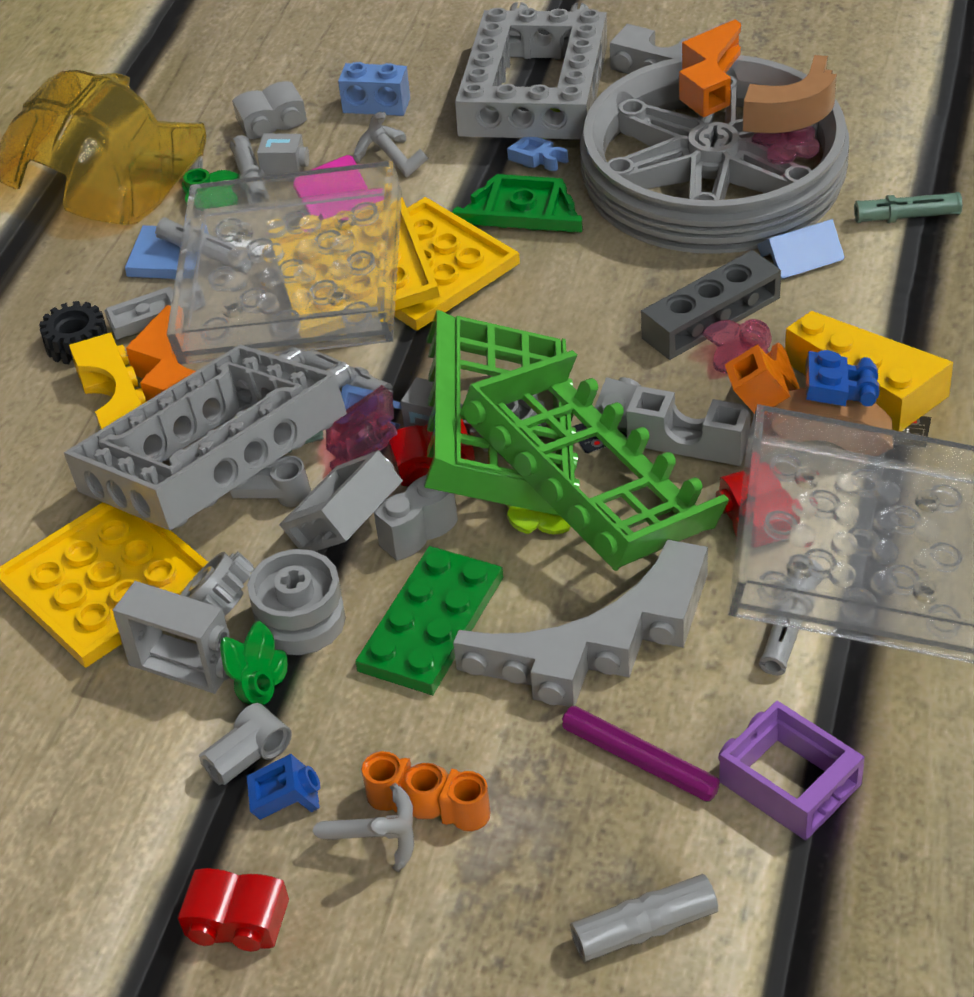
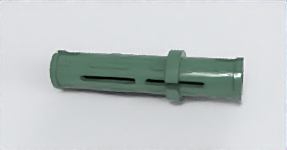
(907, 207)

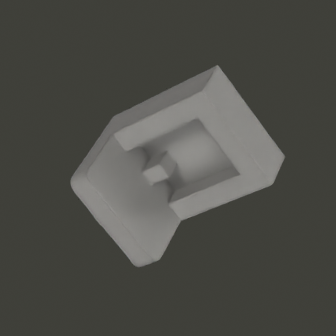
(617, 391)

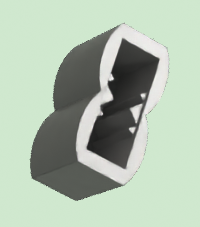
(268, 110)
(413, 517)

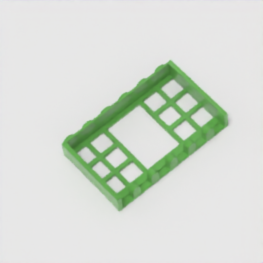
(472, 478)
(591, 518)

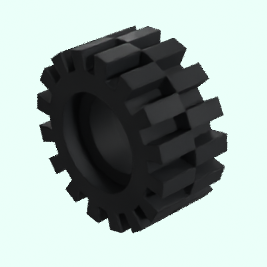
(69, 327)

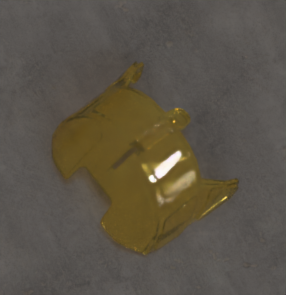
(111, 151)

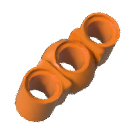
(456, 796)

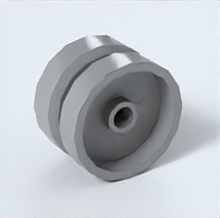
(298, 600)

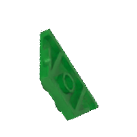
(522, 203)

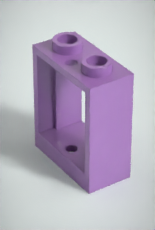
(808, 812)

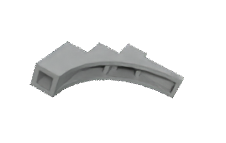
(605, 641)

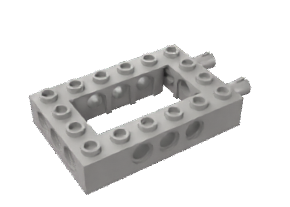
(491, 108)
(285, 409)

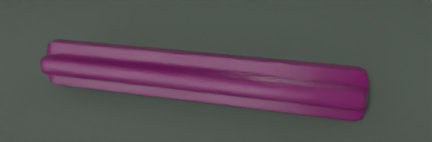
(641, 753)

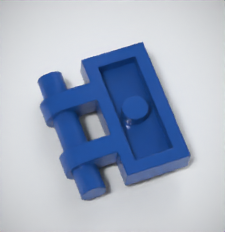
(835, 381)

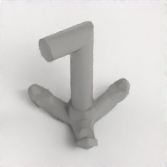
(382, 136)
(391, 826)

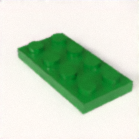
(419, 629)

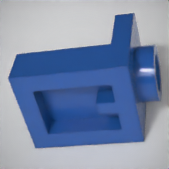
(282, 785)

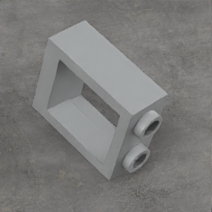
(341, 502)
(148, 611)

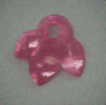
(788, 145)
(736, 339)

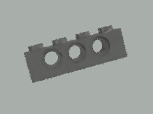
(723, 294)

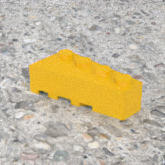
(907, 377)

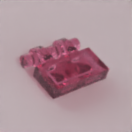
(367, 420)

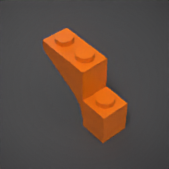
(704, 68)
(154, 358)
(762, 376)

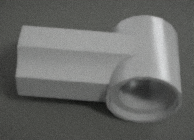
(283, 481)
(254, 736)

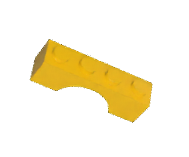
(103, 371)

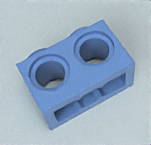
(374, 88)

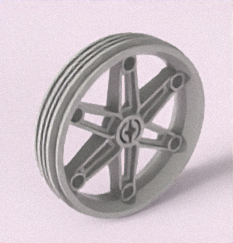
(696, 149)

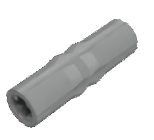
(644, 917)

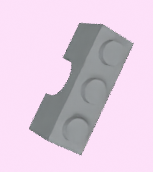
(636, 48)
(716, 437)

